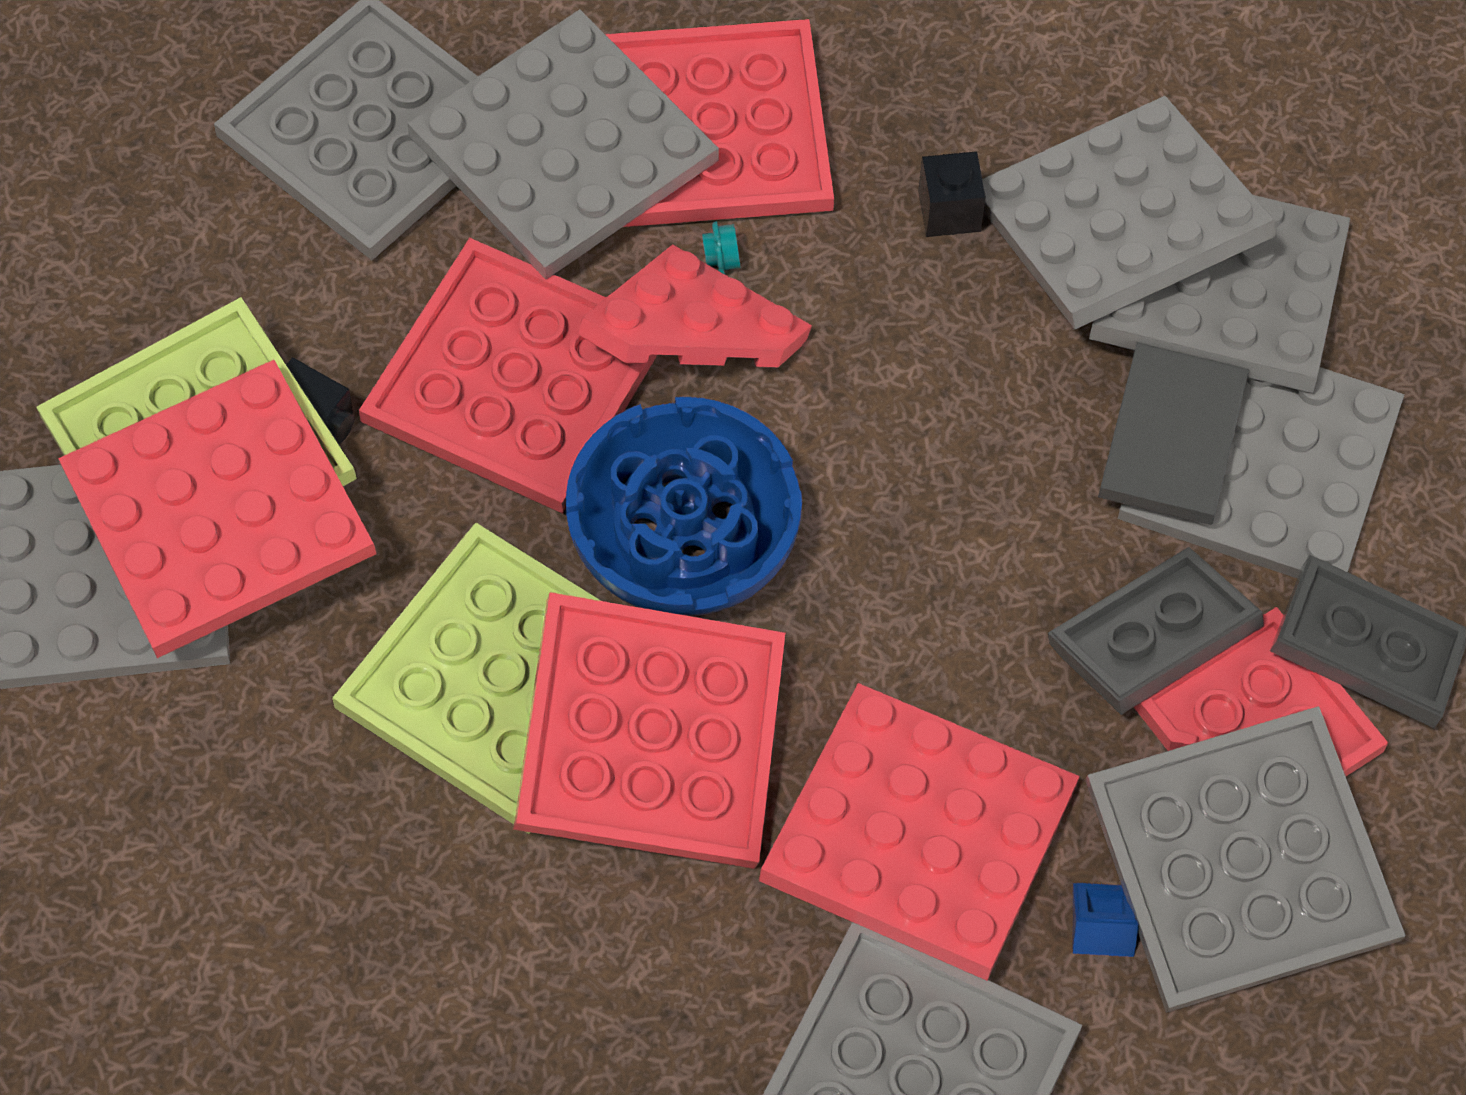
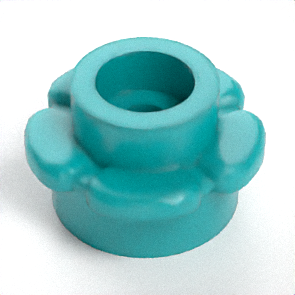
(721, 247)

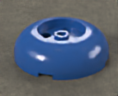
(711, 458)

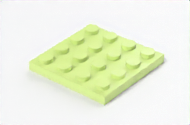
(171, 372)
(461, 669)

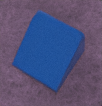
(1102, 921)

